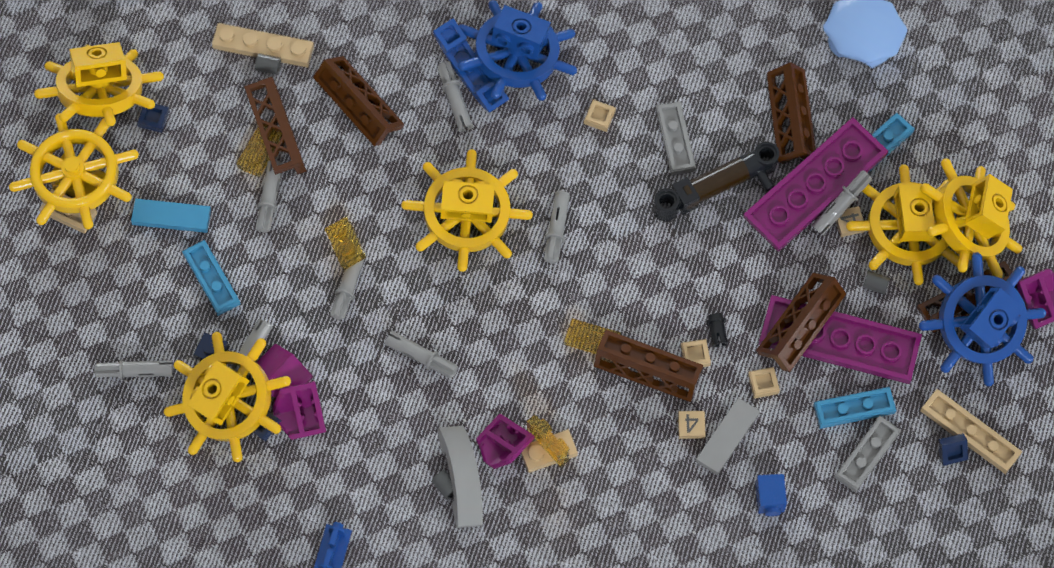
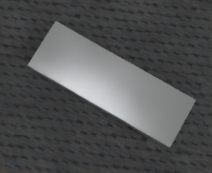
(675, 138)
(727, 436)
(867, 454)

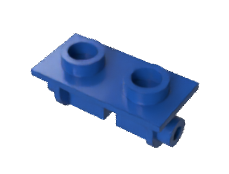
(333, 546)

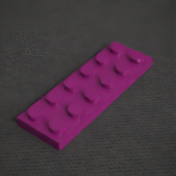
(814, 184)
(855, 343)

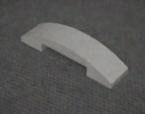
(464, 476)

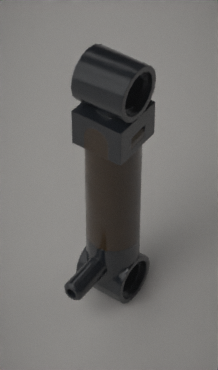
(689, 193)

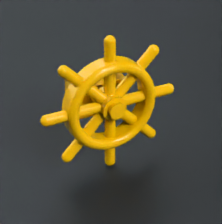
(99, 73)
(72, 173)
(467, 199)
(913, 216)
(980, 217)
(218, 390)

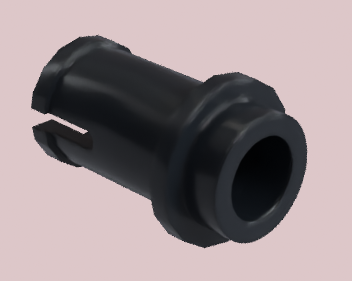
(717, 328)

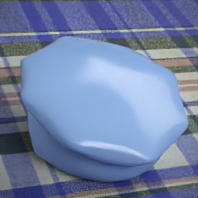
(865, 30)

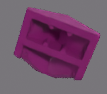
(1038, 292)
(279, 363)
(300, 410)
(502, 442)

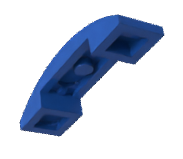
(456, 49)

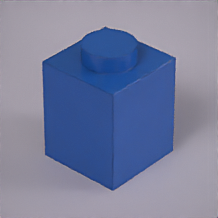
(771, 494)

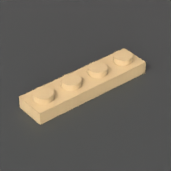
(253, 42)
(979, 436)

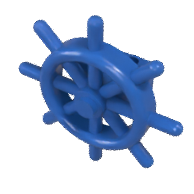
(519, 38)
(986, 322)

